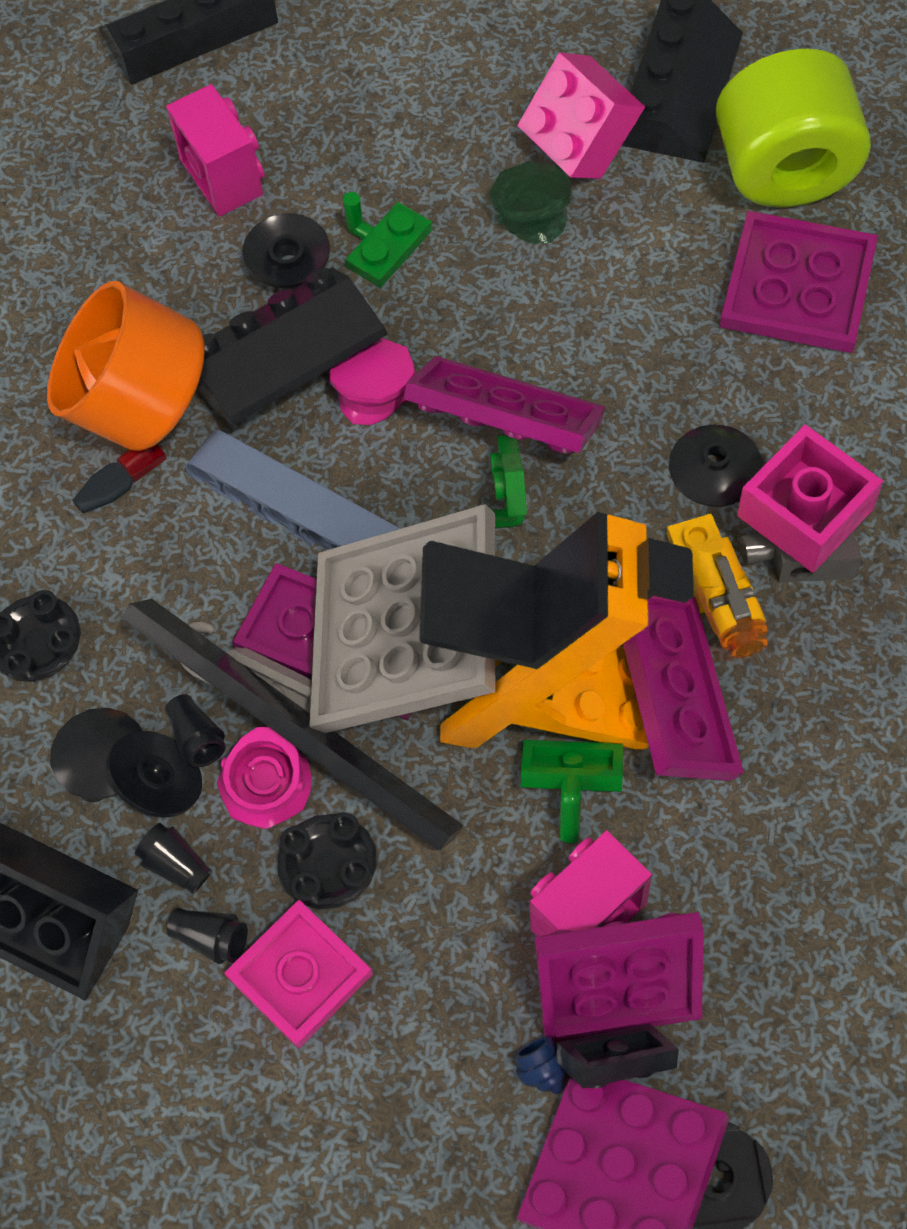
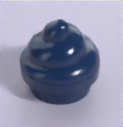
(539, 1065)

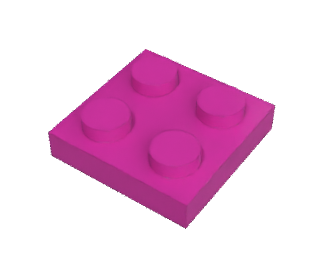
(298, 974)

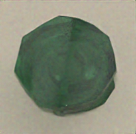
(532, 201)

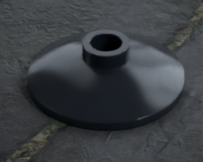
(281, 237)
(710, 481)
(152, 775)

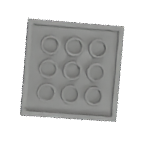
(369, 627)

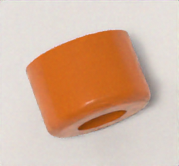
(126, 367)

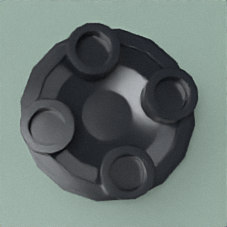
(37, 637)
(83, 748)
(326, 860)

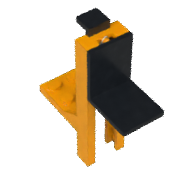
(557, 626)

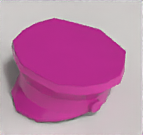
(373, 381)
(256, 768)

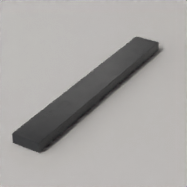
(293, 723)

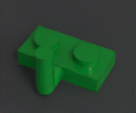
(386, 244)
(508, 483)
(571, 769)

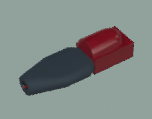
(117, 478)

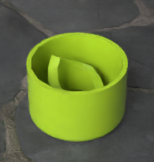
(793, 128)

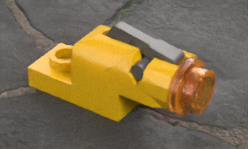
(722, 587)

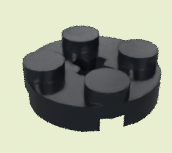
(747, 1192)

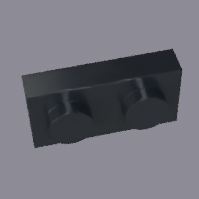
(617, 1056)

